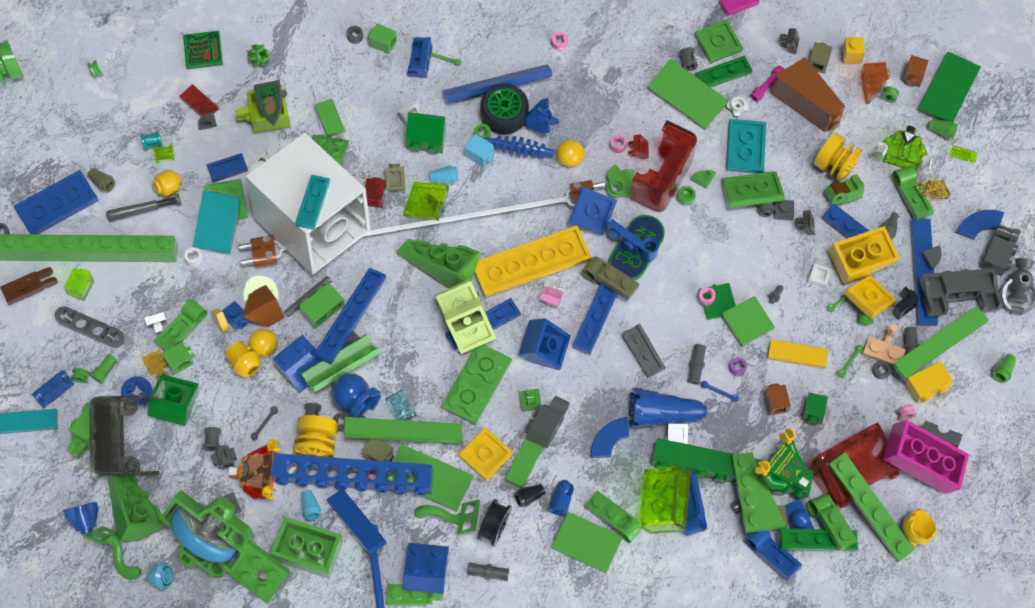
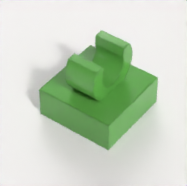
(530, 399)

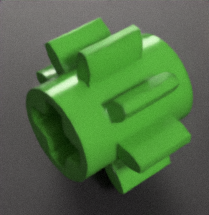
(258, 55)

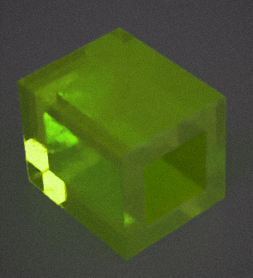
(79, 283)

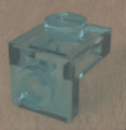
(400, 407)

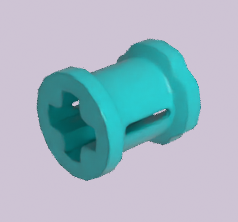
(151, 140)

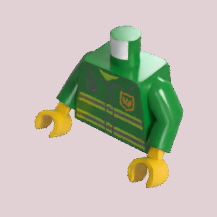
(784, 466)

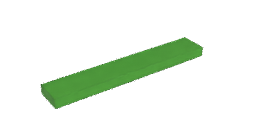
(940, 343)
(402, 430)

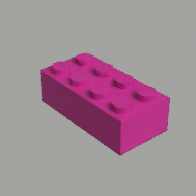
(926, 456)

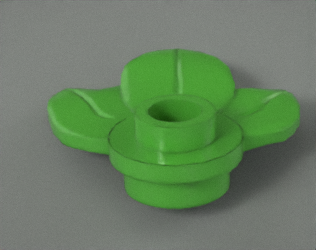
(621, 180)

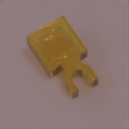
(935, 188)
(155, 364)

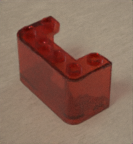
(658, 188)

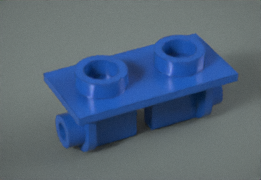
(53, 388)

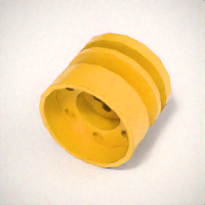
(838, 157)
(315, 436)

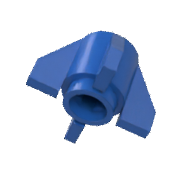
(540, 117)
(82, 517)

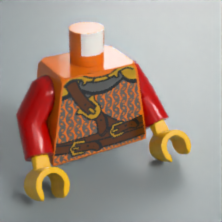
(256, 471)

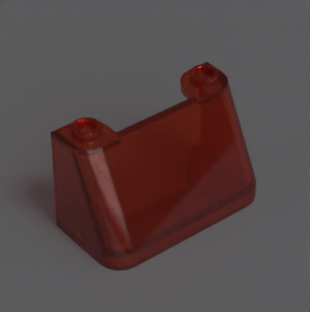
(866, 453)

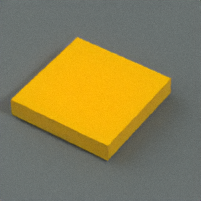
(870, 297)
(485, 454)

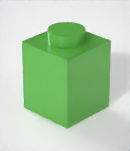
(382, 38)

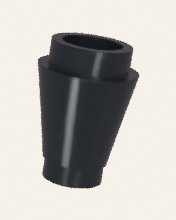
(528, 495)

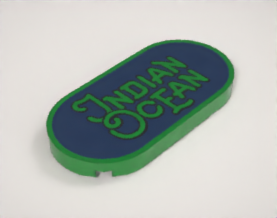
(629, 262)

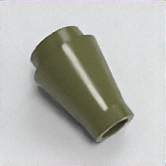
(102, 180)

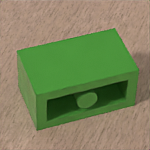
(321, 305)

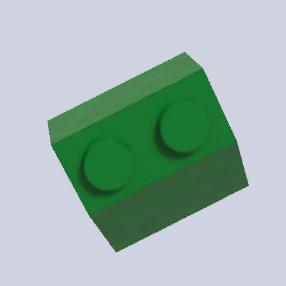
(425, 133)
(174, 399)

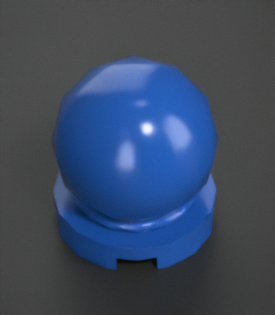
(353, 395)

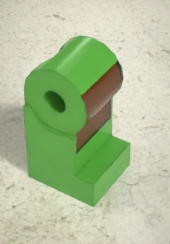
(846, 190)

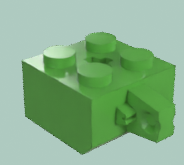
(81, 433)

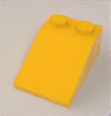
(863, 255)

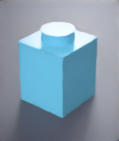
(479, 150)

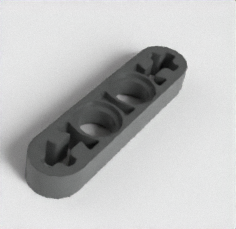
(91, 324)

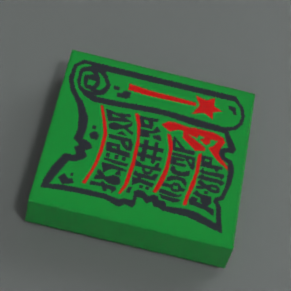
(203, 49)

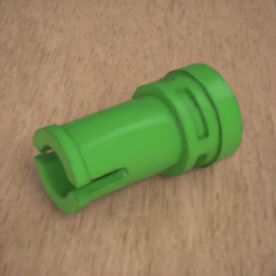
(101, 371)

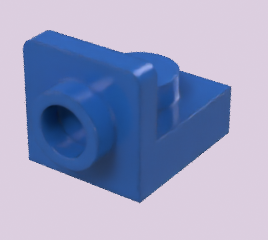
(234, 316)

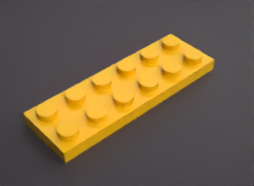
(531, 261)

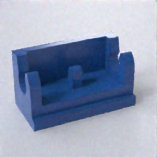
(420, 57)

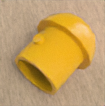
(243, 360)

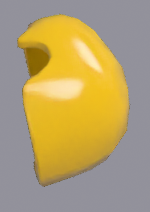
(570, 153)
(263, 342)

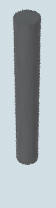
(295, 306)

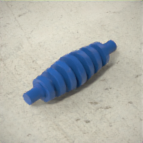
(527, 148)

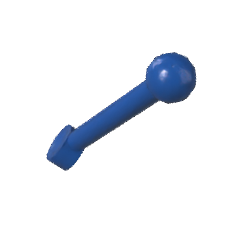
(734, 398)

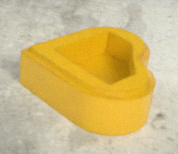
(220, 320)

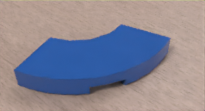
(980, 222)
(609, 436)

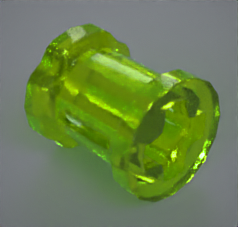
(164, 153)

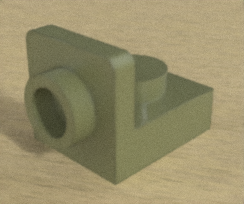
(395, 177)

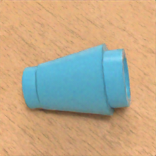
(444, 175)
(310, 506)

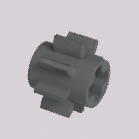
(223, 456)

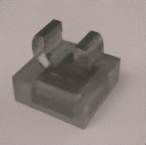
(790, 41)
(806, 223)

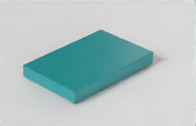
(746, 146)
(216, 222)

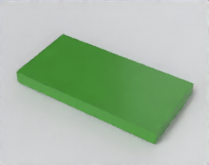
(687, 94)
(448, 481)

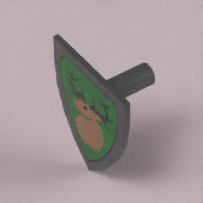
(269, 99)

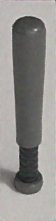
(128, 211)

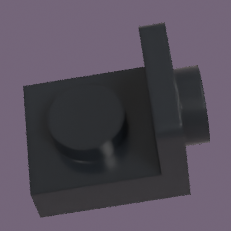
(908, 303)

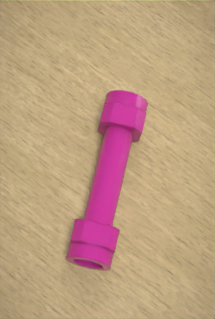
(758, 93)

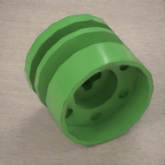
(8, 63)

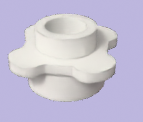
(740, 102)

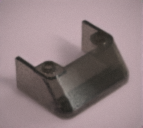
(108, 436)

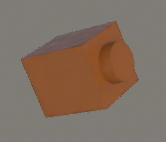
(915, 71)
(777, 399)

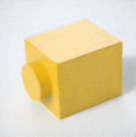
(853, 50)

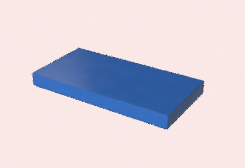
(56, 203)

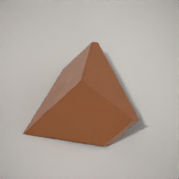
(263, 307)

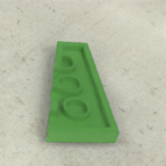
(755, 498)

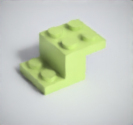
(465, 316)

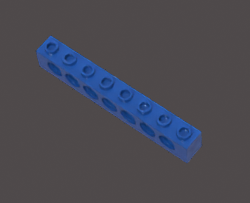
(345, 466)

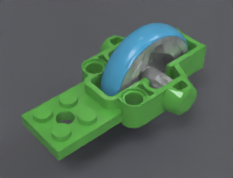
(212, 536)

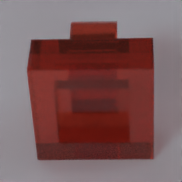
(641, 147)

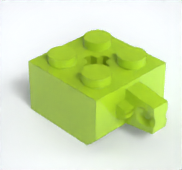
(253, 114)

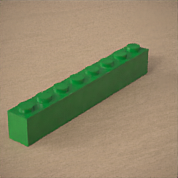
(711, 464)

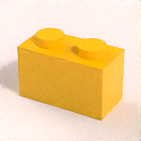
(929, 382)

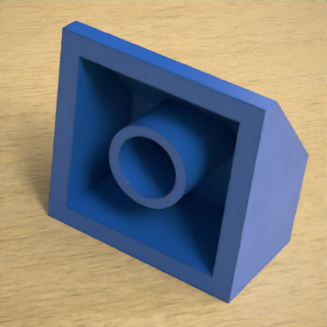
(544, 344)
(295, 359)

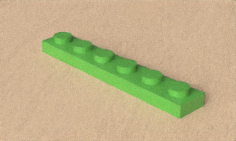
(871, 506)

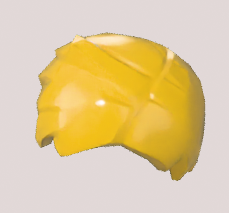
(919, 527)

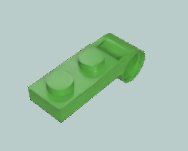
(907, 185)
(181, 326)
(614, 516)
(832, 521)

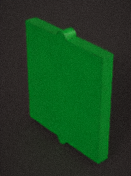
(723, 301)

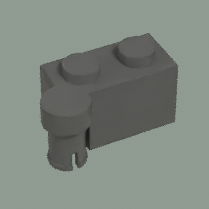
(1000, 249)

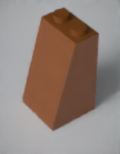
(808, 95)

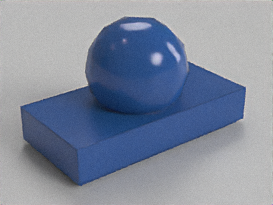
(797, 516)

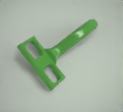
(459, 519)
(125, 571)

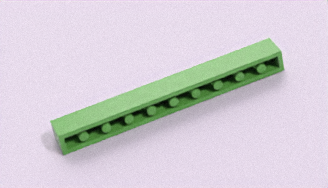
(88, 248)

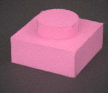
(551, 296)

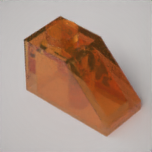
(874, 79)

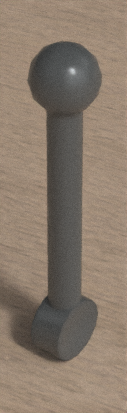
(274, 410)

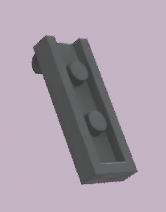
(644, 351)

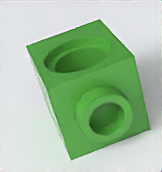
(178, 358)

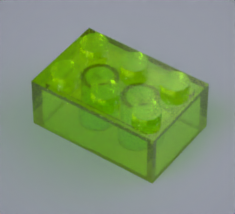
(664, 500)

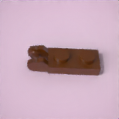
(28, 285)

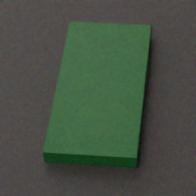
(949, 88)

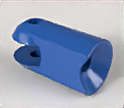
(561, 498)

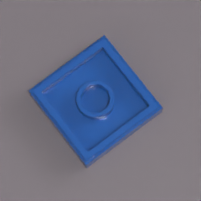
(592, 210)

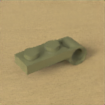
(610, 276)

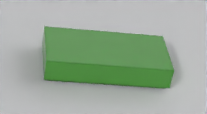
(329, 118)

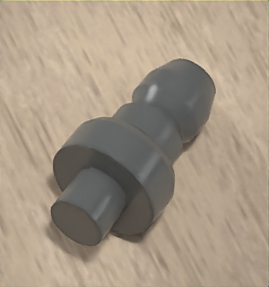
(774, 296)

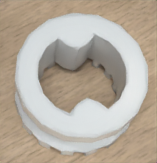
(195, 261)

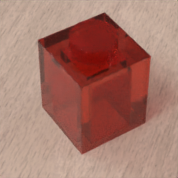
(375, 192)

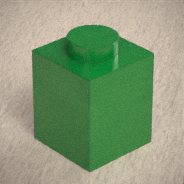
(814, 408)

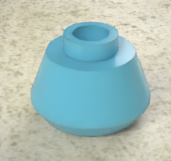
(160, 576)

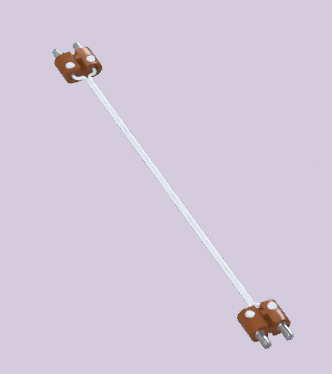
(264, 247)

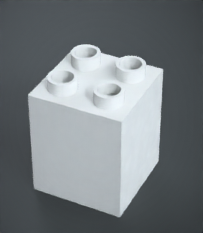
(278, 191)

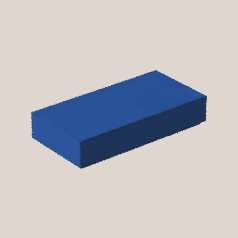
(227, 167)

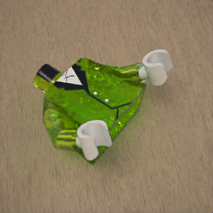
(904, 149)

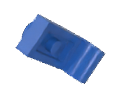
(631, 242)
(696, 515)
(770, 552)

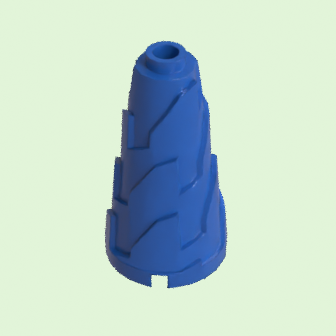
(654, 408)

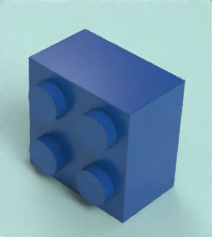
(426, 568)

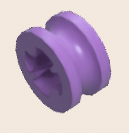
(741, 371)

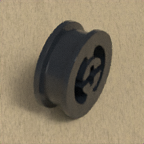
(494, 522)

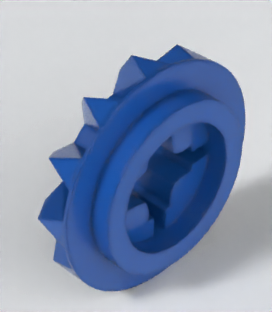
(143, 385)

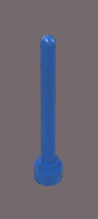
(376, 578)

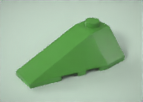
(441, 262)
(132, 510)

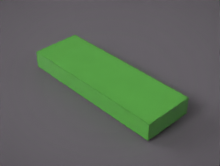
(524, 463)

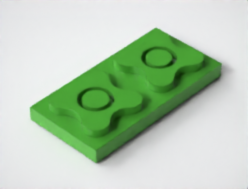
(476, 383)

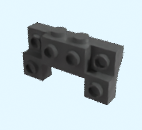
(958, 286)

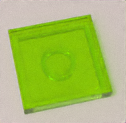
(426, 200)

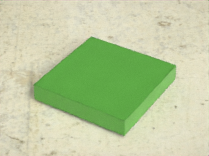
(718, 41)
(748, 321)

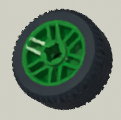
(504, 108)

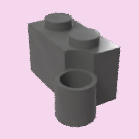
(547, 421)

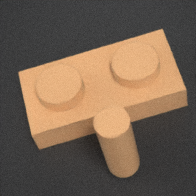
(884, 350)

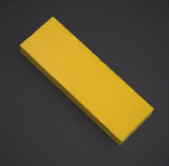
(798, 354)

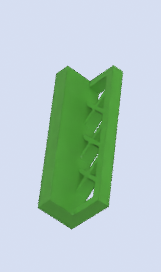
(349, 358)

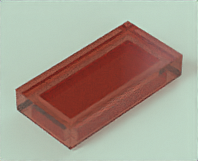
(198, 101)

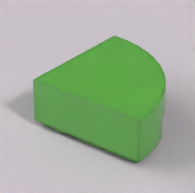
(703, 178)

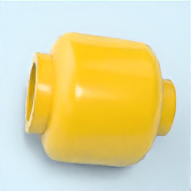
(166, 183)

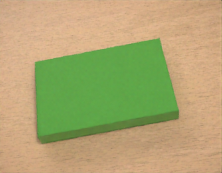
(753, 189)
(587, 542)

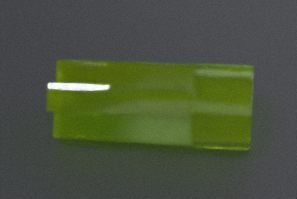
(964, 154)

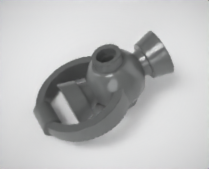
(1021, 281)

